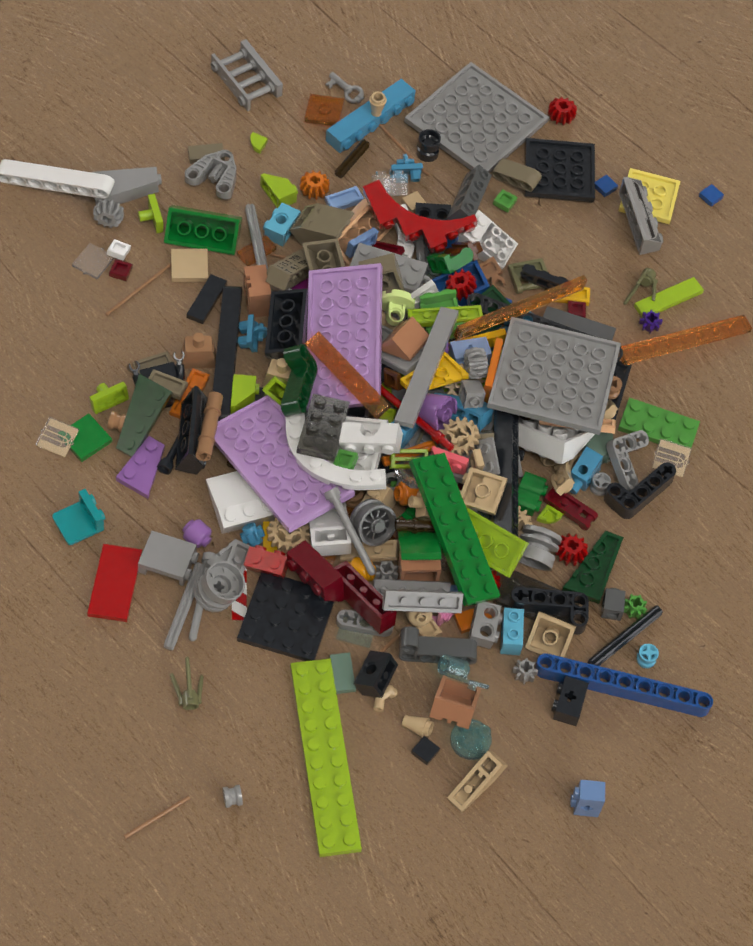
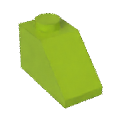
(279, 189)
(275, 388)
(243, 391)

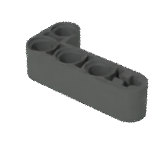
(430, 649)

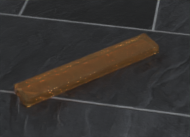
(347, 375)

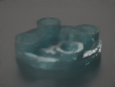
(471, 742)

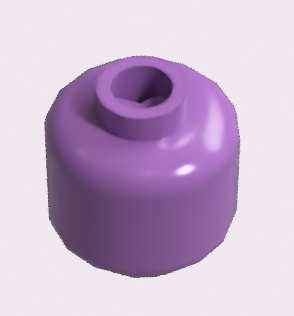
(197, 533)

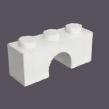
(385, 441)

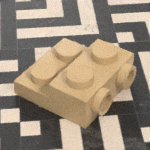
(482, 490)

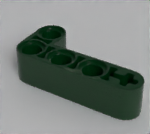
(300, 380)

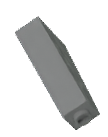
(132, 183)

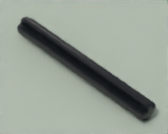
(626, 636)

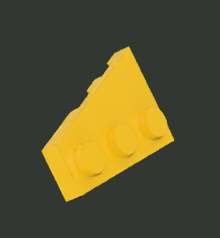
(447, 373)

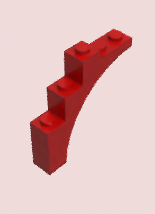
(411, 225)

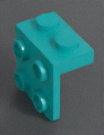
(80, 519)

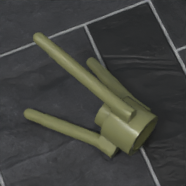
(646, 279)
(190, 699)

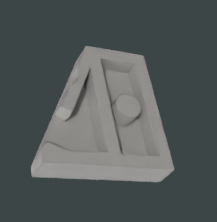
(233, 553)

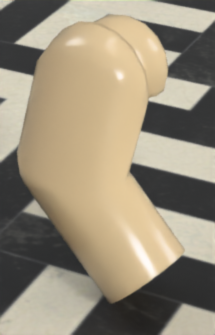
(379, 702)

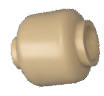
(419, 618)

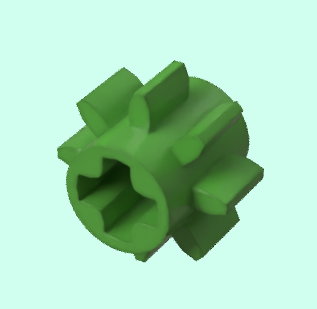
(638, 602)

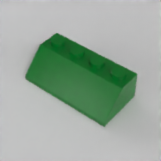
(202, 229)

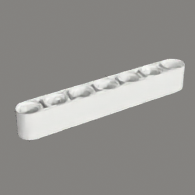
(55, 179)

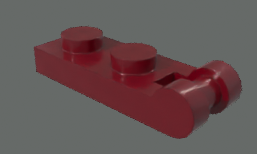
(571, 508)

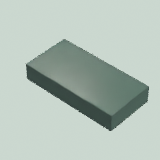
(343, 673)

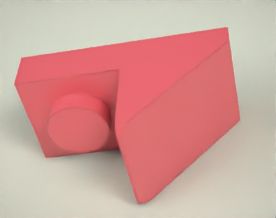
(457, 463)

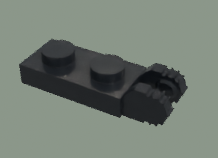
(541, 278)

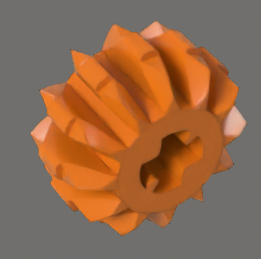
(314, 185)

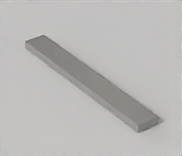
(426, 367)

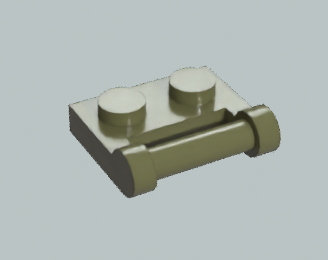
(515, 270)

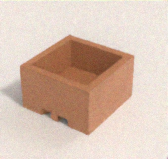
(257, 290)
(419, 569)
(455, 702)

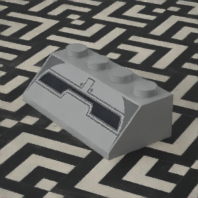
(640, 216)

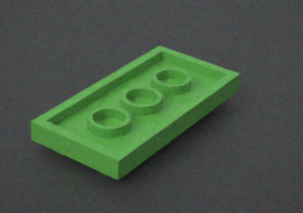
(658, 423)

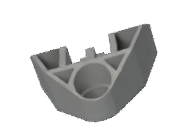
(214, 168)

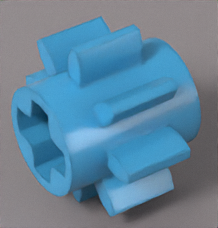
(252, 534)

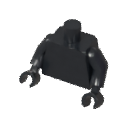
(172, 369)

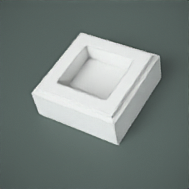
(118, 249)

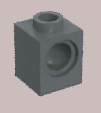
(613, 604)

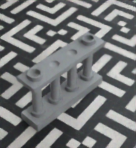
(254, 63)
(418, 596)

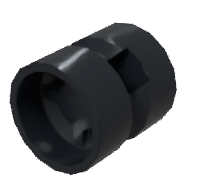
(428, 145)

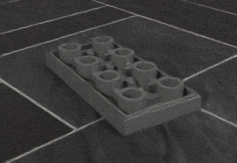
(579, 323)

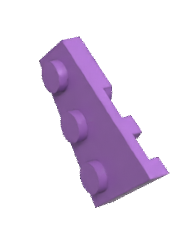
(142, 467)

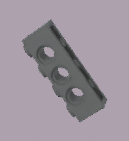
(470, 193)

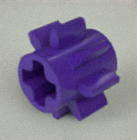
(654, 324)

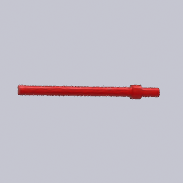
(436, 436)

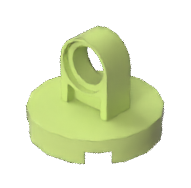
(396, 303)

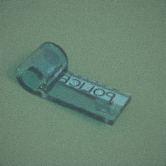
(459, 670)

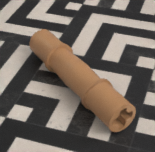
(209, 426)

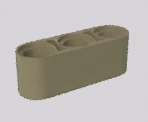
(516, 174)

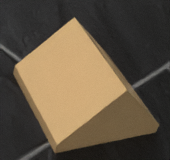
(550, 635)

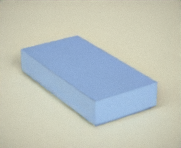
(345, 198)

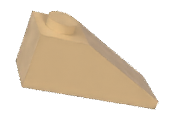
(477, 780)

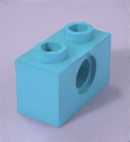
(281, 221)
(512, 631)

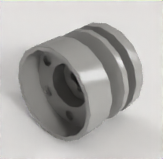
(541, 543)
(219, 586)

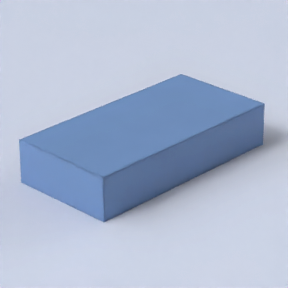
(368, 238)

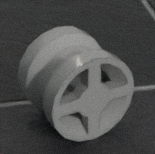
(603, 480)
(232, 796)

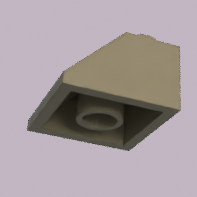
(390, 274)

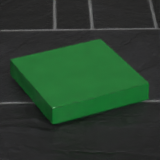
(89, 438)

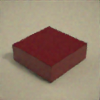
(120, 270)
(577, 308)

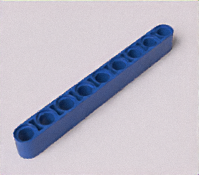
(633, 683)

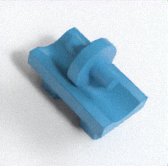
(409, 167)
(255, 333)

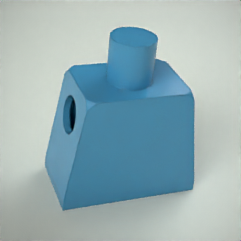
(585, 469)

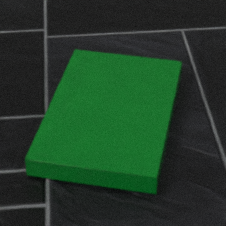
(419, 546)

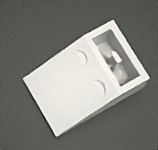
(492, 240)
(329, 534)

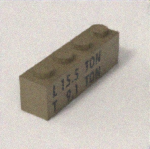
(288, 271)

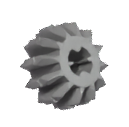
(108, 213)
(476, 363)

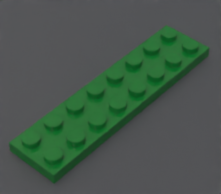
(454, 529)

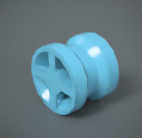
(650, 652)

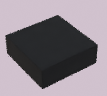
(425, 750)

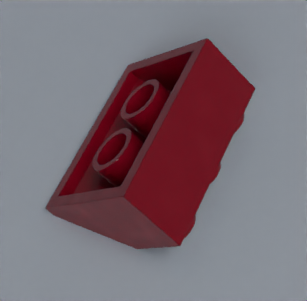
(316, 572)

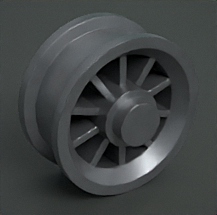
(373, 522)

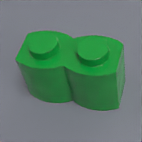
(530, 492)

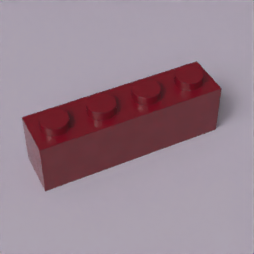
(365, 598)

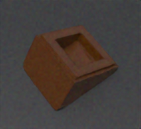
(392, 379)

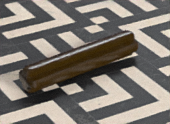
(352, 158)

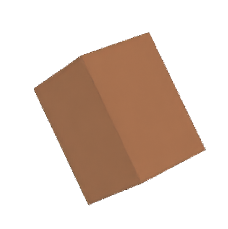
(405, 339)

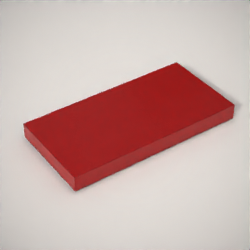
(114, 583)

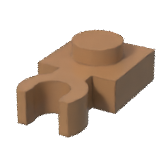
(492, 271)

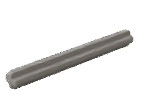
(255, 235)
(183, 608)

